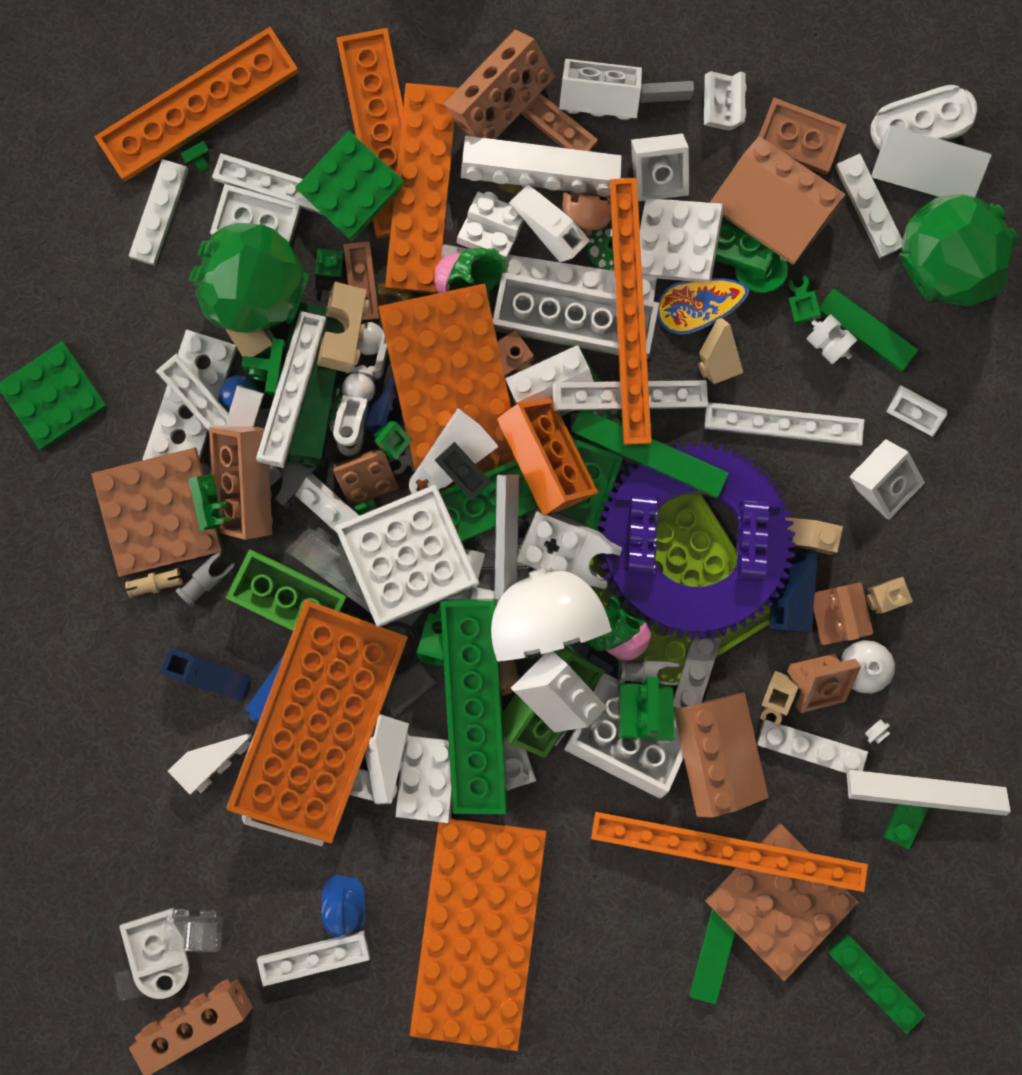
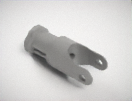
(202, 581)
(640, 671)

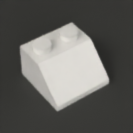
(661, 166)
(887, 478)

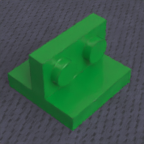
(267, 370)
(645, 711)

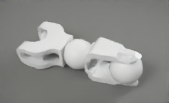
(358, 391)

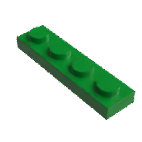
(876, 984)

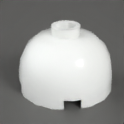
(876, 666)

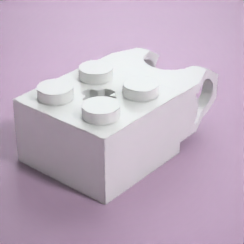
(574, 547)

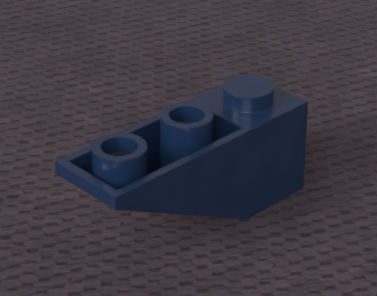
(795, 603)
(204, 674)

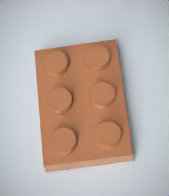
(802, 135)

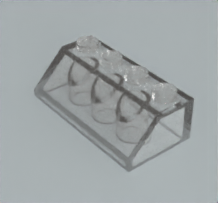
(328, 562)

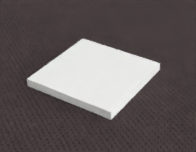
(406, 555)

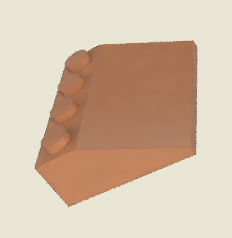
(777, 200)
(721, 755)

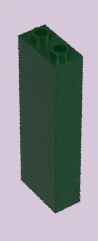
(315, 418)

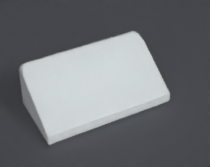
(917, 411)

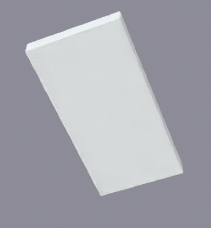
(929, 164)

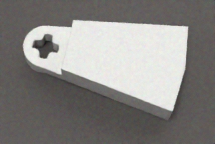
(467, 435)

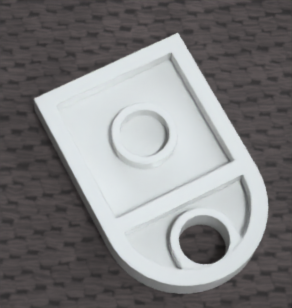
(147, 958)

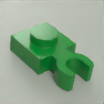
(804, 304)

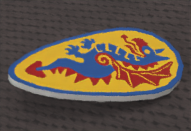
(695, 305)

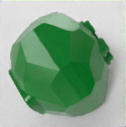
(958, 250)
(248, 278)

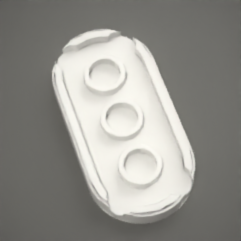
(935, 113)

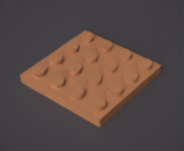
(153, 512)
(779, 914)

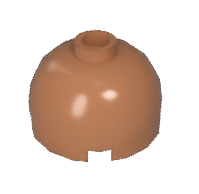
(587, 211)

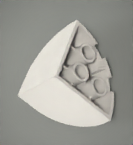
(546, 615)

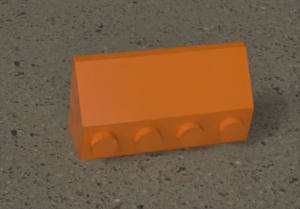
(546, 455)

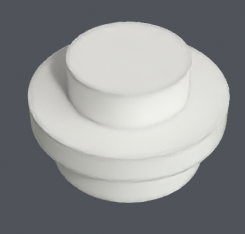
(878, 732)

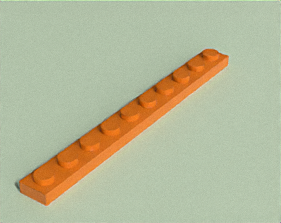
(630, 312)
(730, 851)

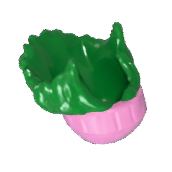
(469, 269)
(628, 634)

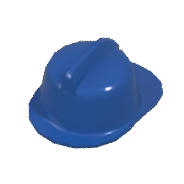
(343, 906)

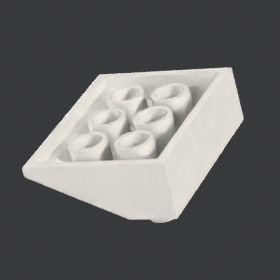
(639, 762)

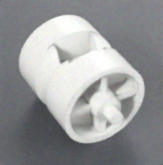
(831, 339)

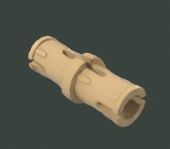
(153, 583)

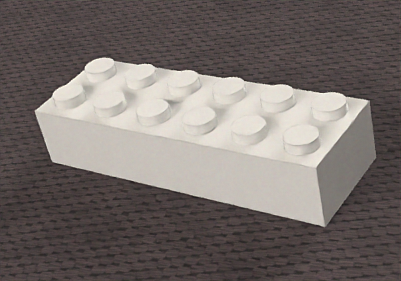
(563, 314)

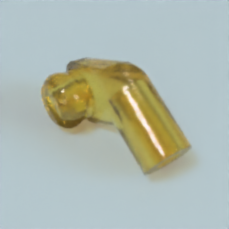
(400, 295)

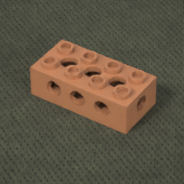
(500, 88)
(190, 1028)

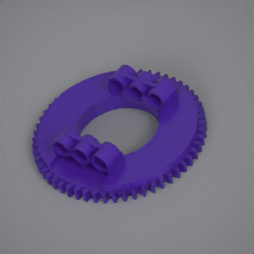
(760, 548)

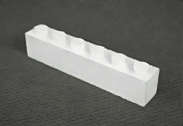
(539, 166)

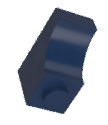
(385, 409)

